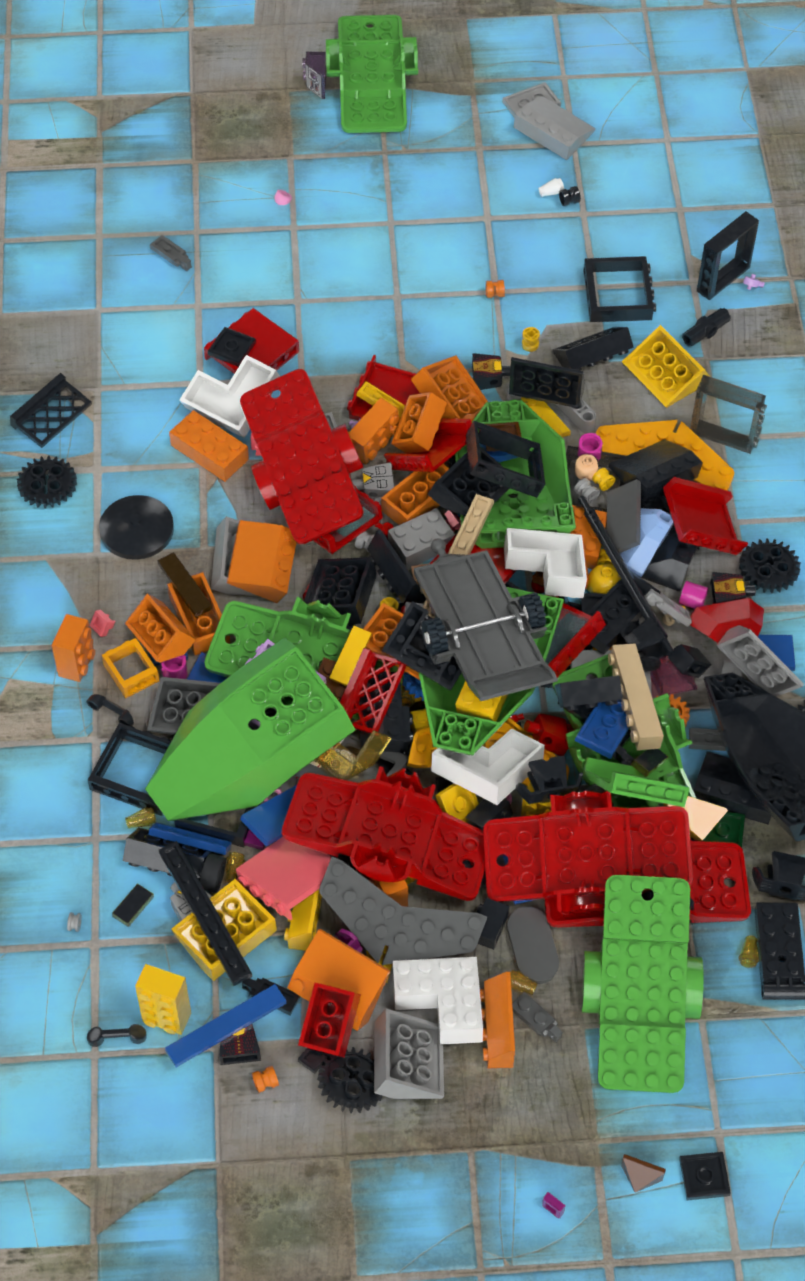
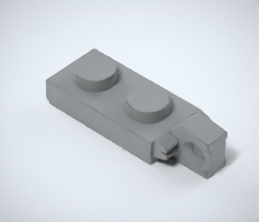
(668, 606)

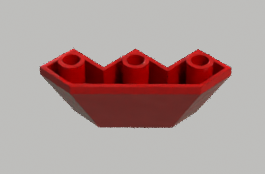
(718, 618)

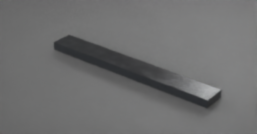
(205, 913)

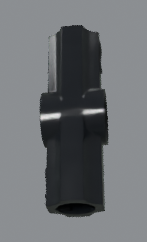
(706, 327)

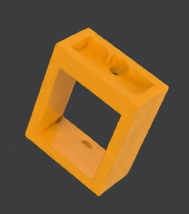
(137, 682)

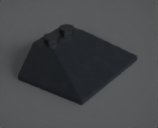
(671, 562)
(408, 647)

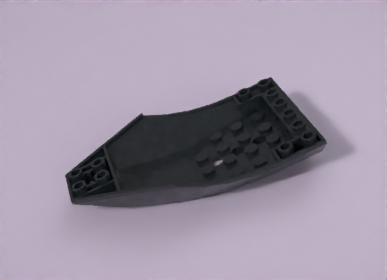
(763, 741)

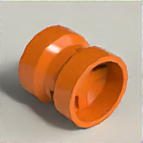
(497, 286)
(265, 1079)

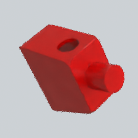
(550, 732)

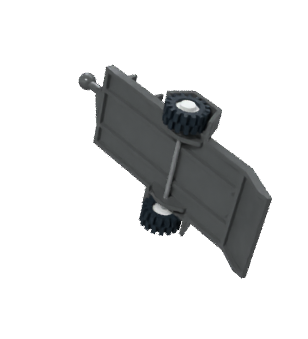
(482, 624)

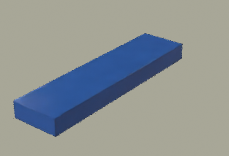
(190, 838)

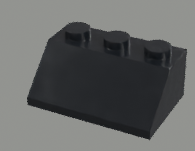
(589, 692)

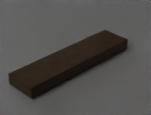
(184, 584)

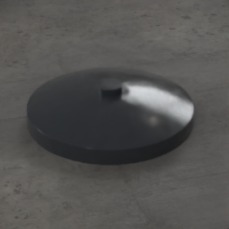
(136, 527)

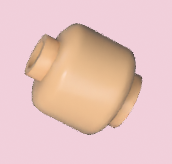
(586, 466)

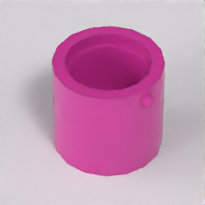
(590, 444)
(693, 595)
(175, 668)

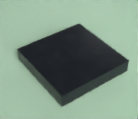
(231, 346)
(704, 1176)

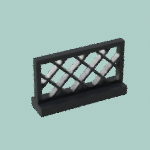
(38, 403)

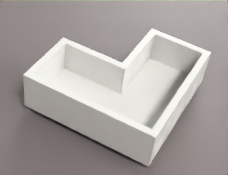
(222, 401)
(553, 553)
(490, 771)
(445, 985)

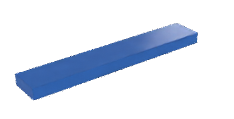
(225, 1025)

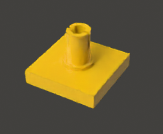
(457, 801)

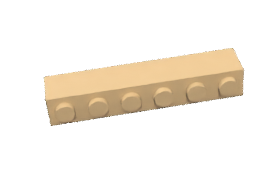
(636, 696)

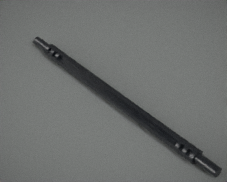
(623, 570)

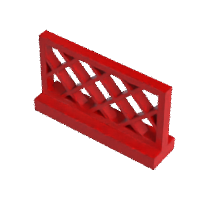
(358, 687)

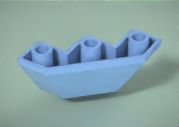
(653, 530)

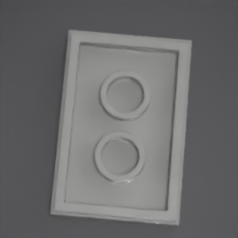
(517, 100)

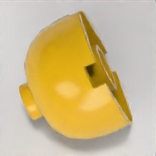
(602, 578)

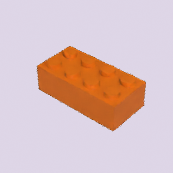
(209, 445)
(411, 496)
(200, 627)

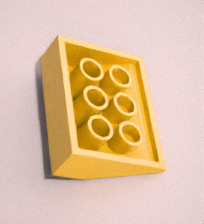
(665, 367)
(242, 916)

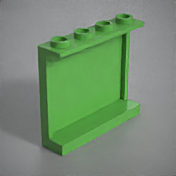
(629, 782)

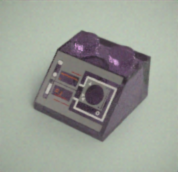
(315, 72)

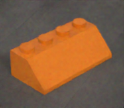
(159, 630)
(498, 1022)

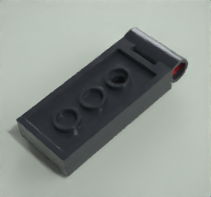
(617, 610)
(778, 940)

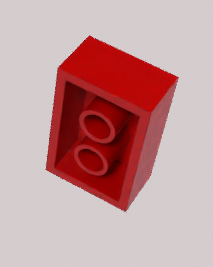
(329, 1019)

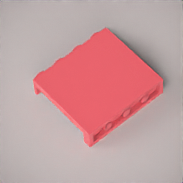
(284, 874)

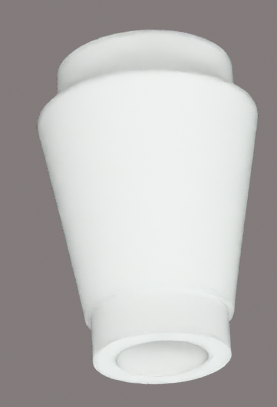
(551, 188)

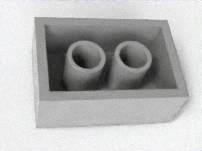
(414, 538)

